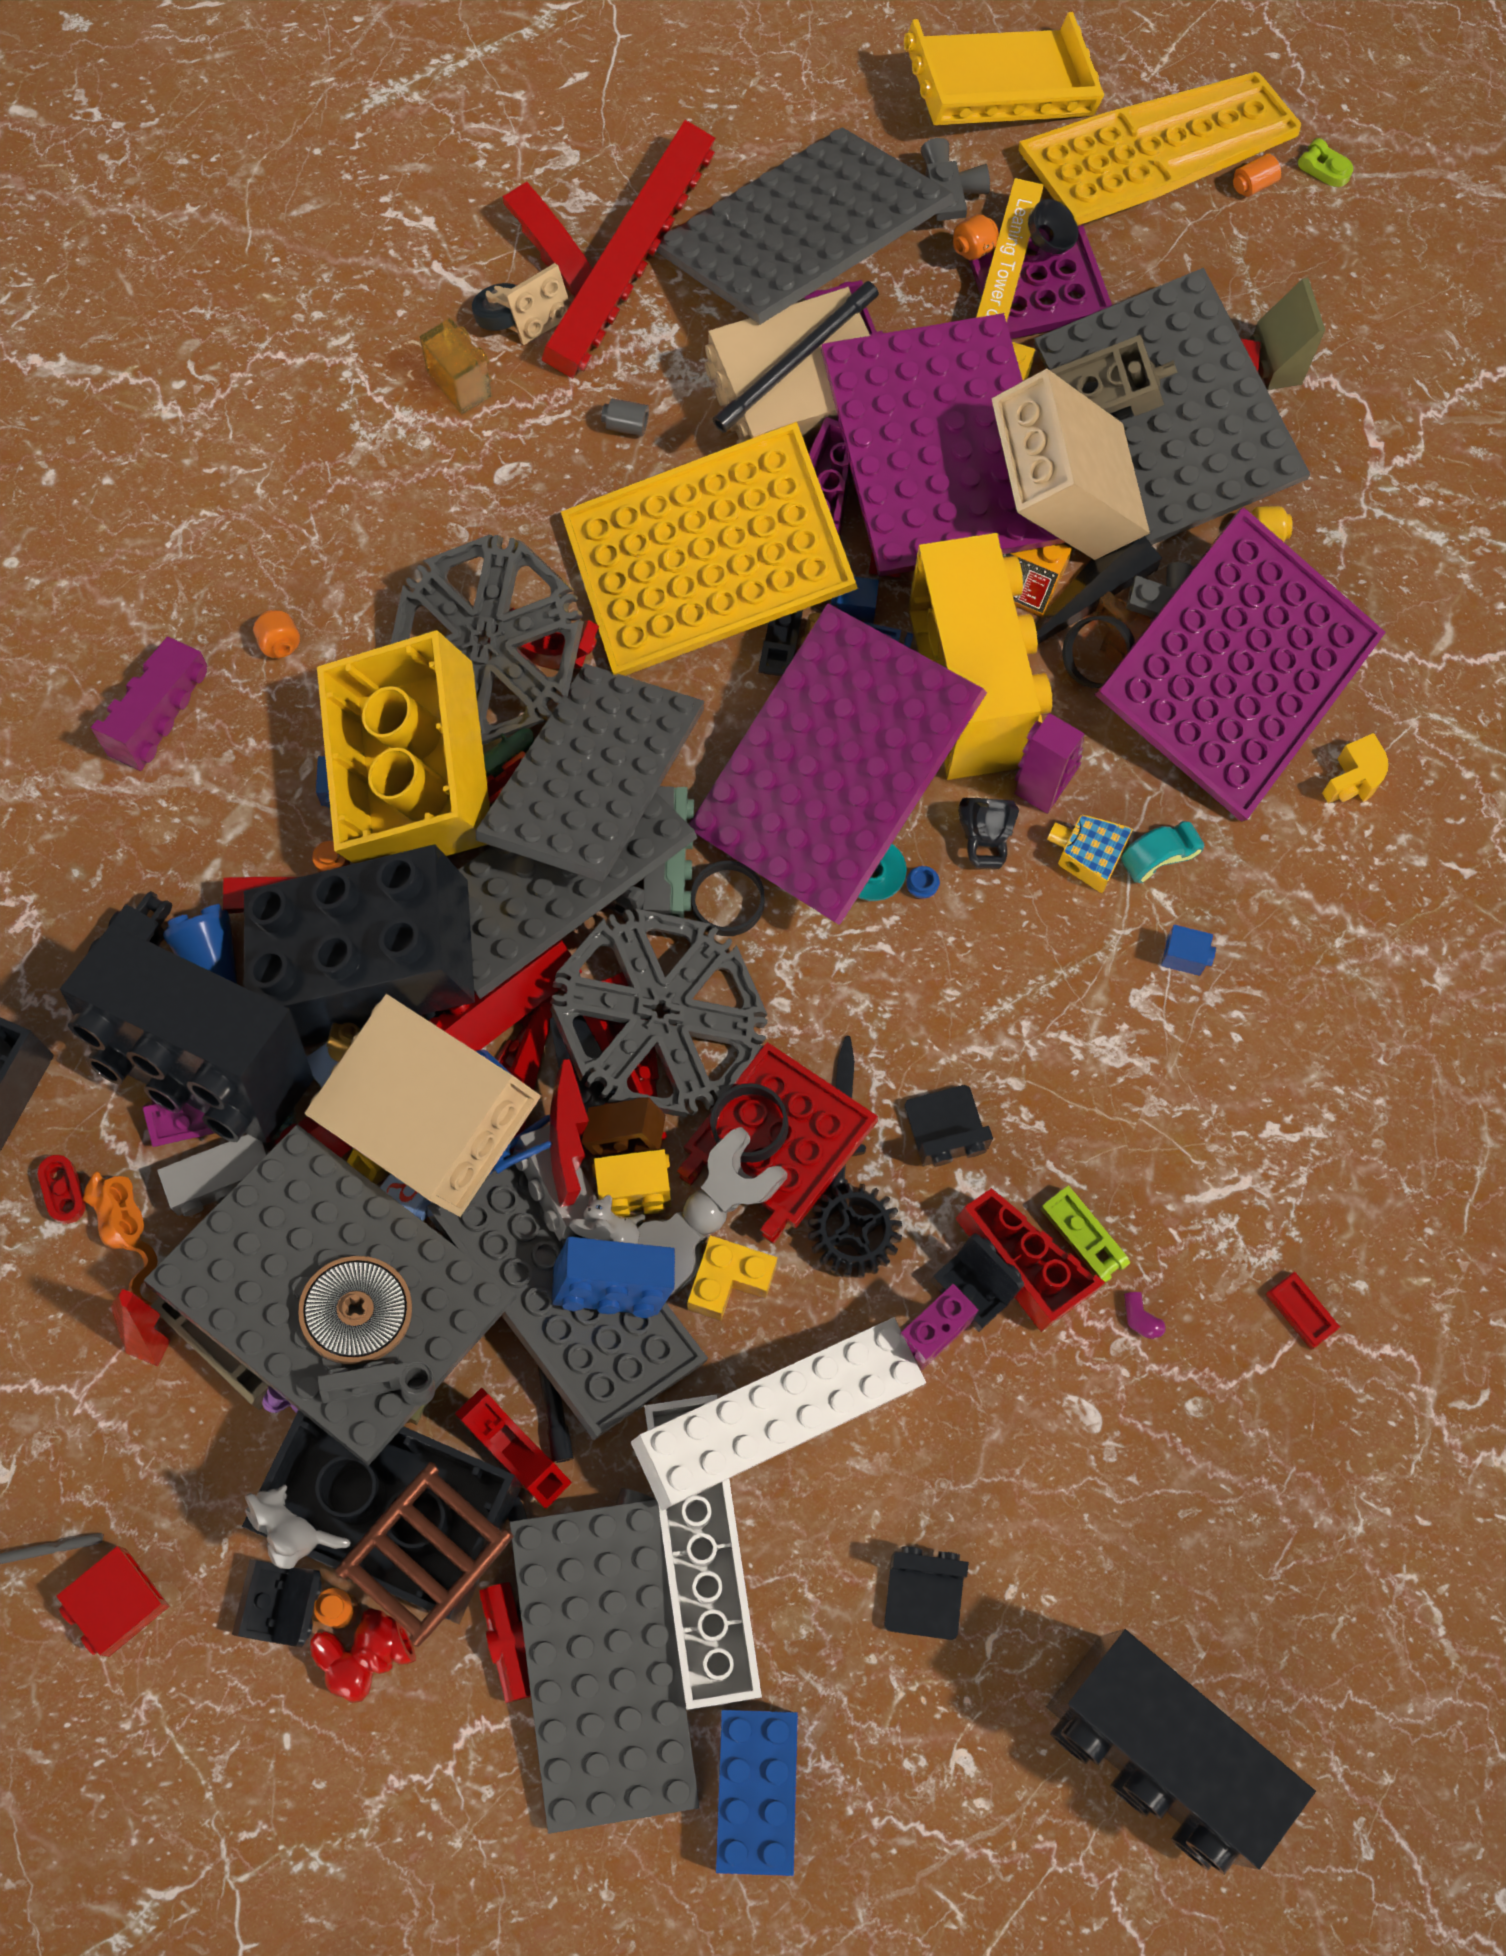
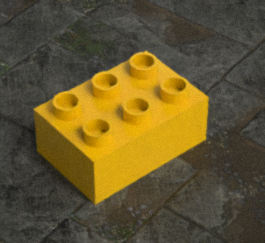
(970, 625)
(403, 749)

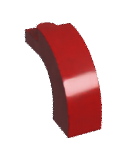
(549, 649)
(513, 1448)

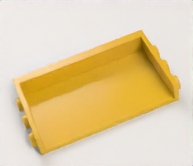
(1005, 74)

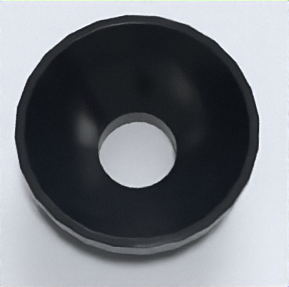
(1058, 224)

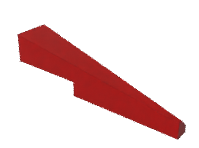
(136, 1328)

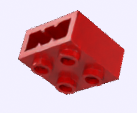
(111, 1602)

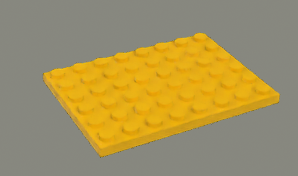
(708, 550)

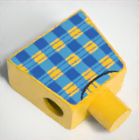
(1091, 849)

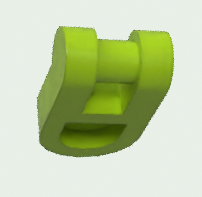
(1336, 167)

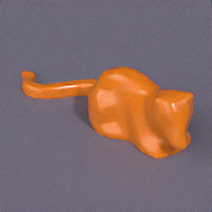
(120, 1222)

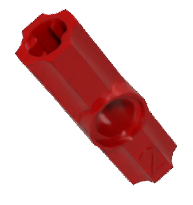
(506, 1640)

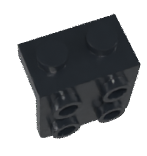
(947, 1126)
(981, 1278)
(925, 1593)
(277, 1604)

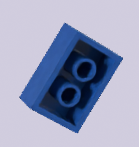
(613, 1277)

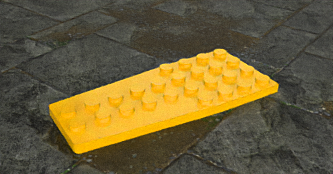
(1158, 145)

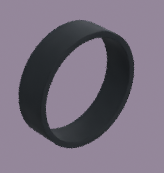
(1069, 640)
(735, 866)
(757, 1089)

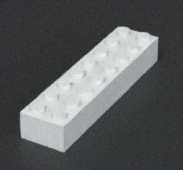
(776, 1413)
(707, 1587)

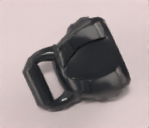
(987, 825)

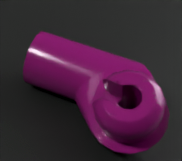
(1140, 1320)

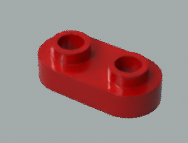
(59, 1192)

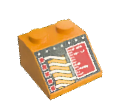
(1041, 574)

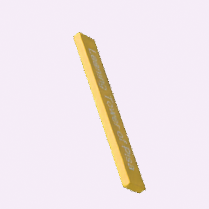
(1010, 250)

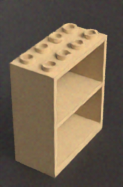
(747, 350)
(1069, 465)
(422, 1105)

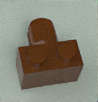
(624, 1128)

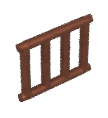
(471, 1568)

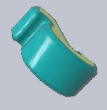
(1161, 848)

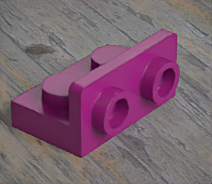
(172, 1127)

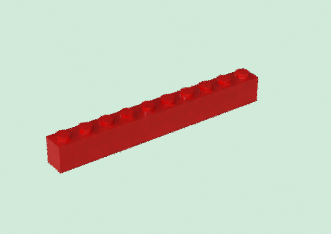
(628, 250)
(480, 1021)

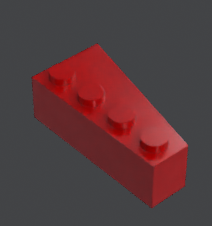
(1051, 1277)

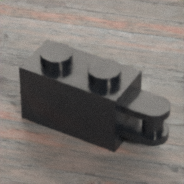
(137, 921)

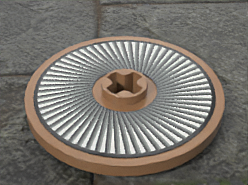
(356, 1337)

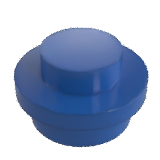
(922, 882)

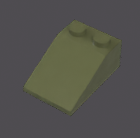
(1289, 337)

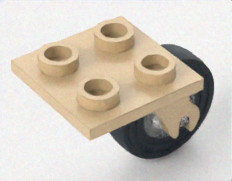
(524, 308)

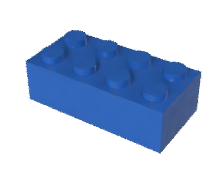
(757, 1793)

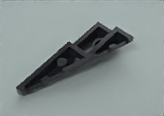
(1108, 573)

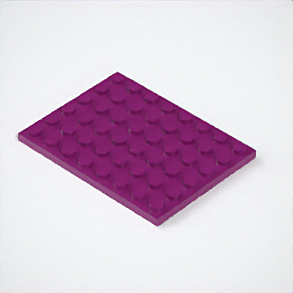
(929, 437)
(1241, 664)
(836, 762)

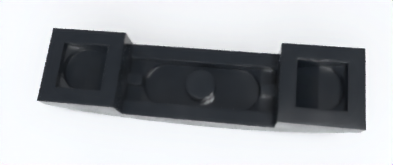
(780, 644)

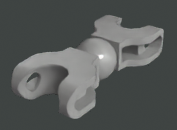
(708, 1208)

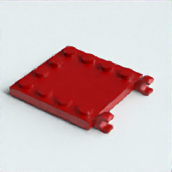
(819, 1142)

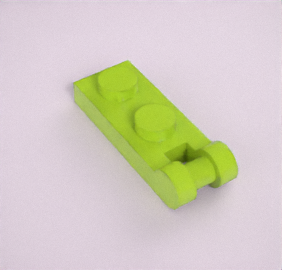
(1084, 1233)

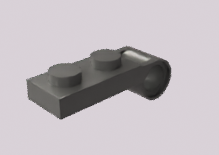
(378, 1378)

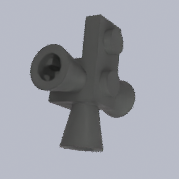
(947, 175)
(1149, 596)

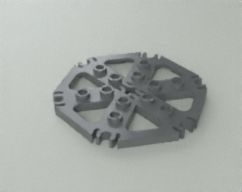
(492, 613)
(675, 994)

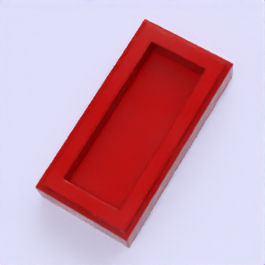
(1303, 1310)

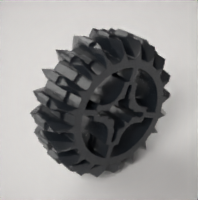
(841, 1235)

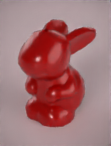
(375, 1647)

